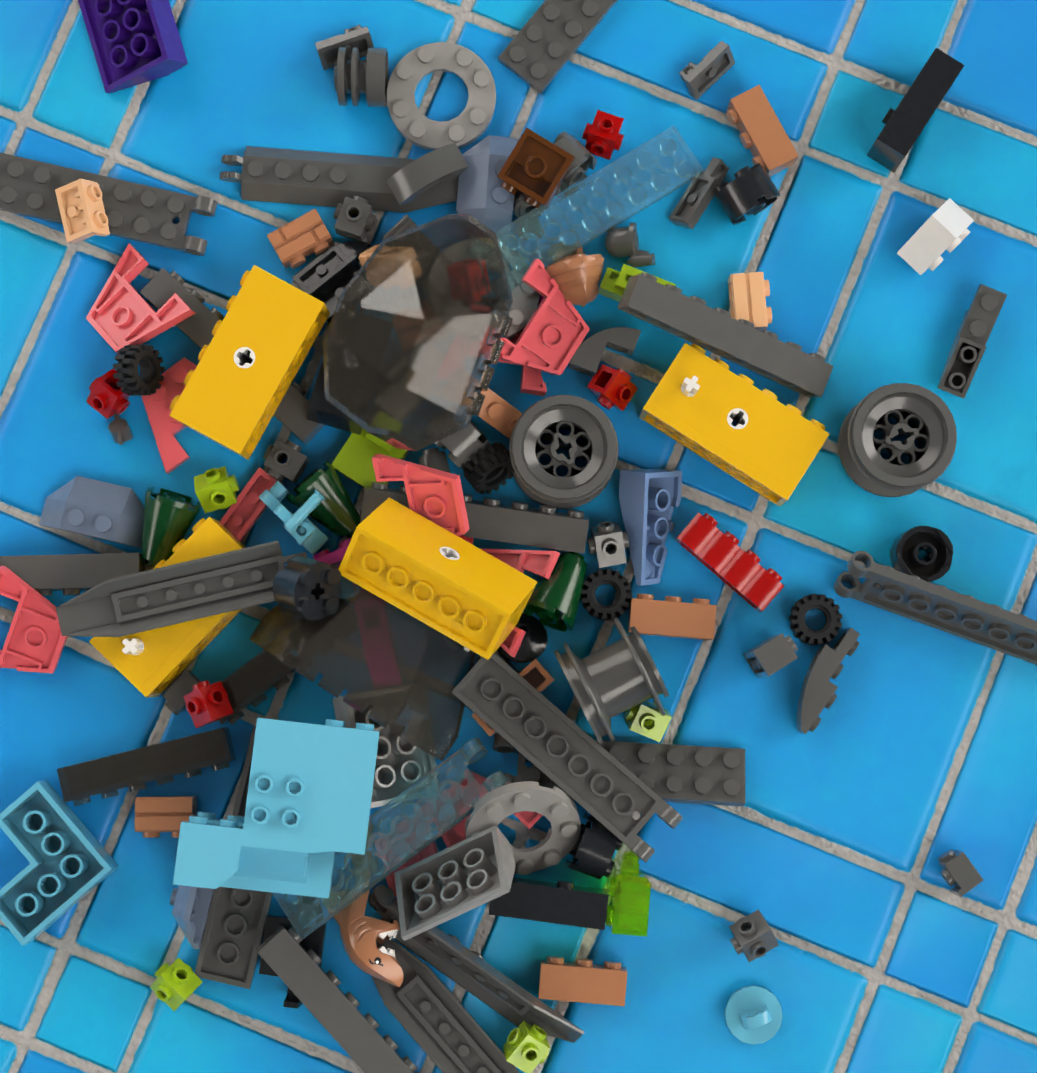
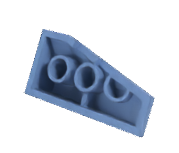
(647, 509)

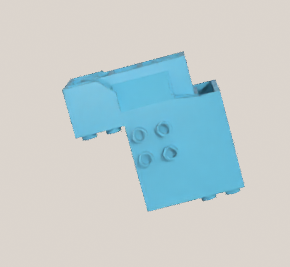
(302, 806)

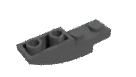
(971, 341)
(816, 688)

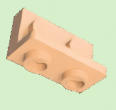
(82, 210)

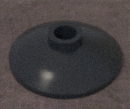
(533, 643)

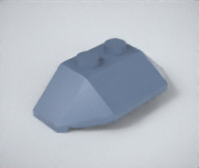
(479, 187)
(96, 511)
(191, 911)

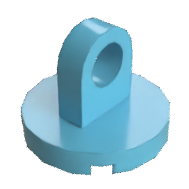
(753, 1014)

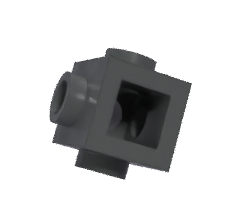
(354, 227)
(292, 468)
(608, 544)
(752, 936)

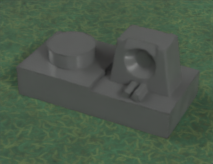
(353, 37)
(708, 71)

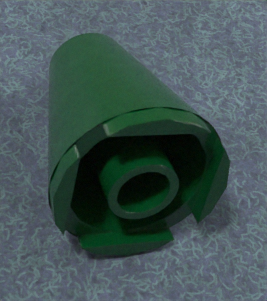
(338, 510)
(165, 523)
(558, 597)

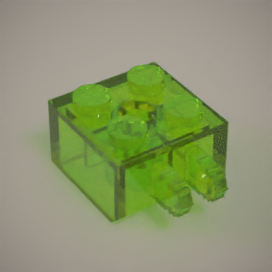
(629, 898)

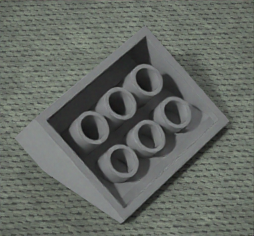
(397, 761)
(454, 881)

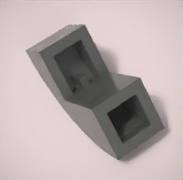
(428, 170)
(590, 352)

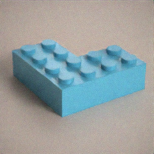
(62, 859)

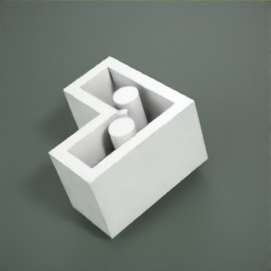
(939, 233)

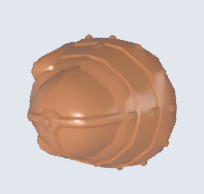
(578, 276)

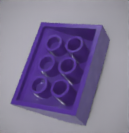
(132, 40)

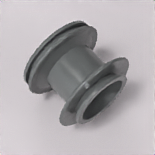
(584, 421)
(927, 421)
(613, 680)

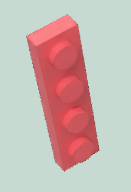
(249, 507)

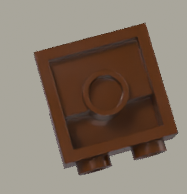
(535, 169)

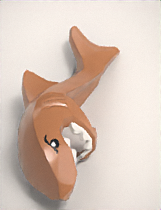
(359, 940)

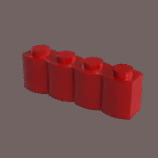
(729, 562)

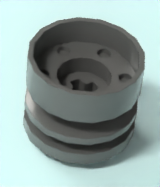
(362, 76)

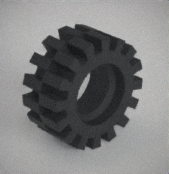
(128, 374)
(489, 468)
(606, 577)
(832, 615)

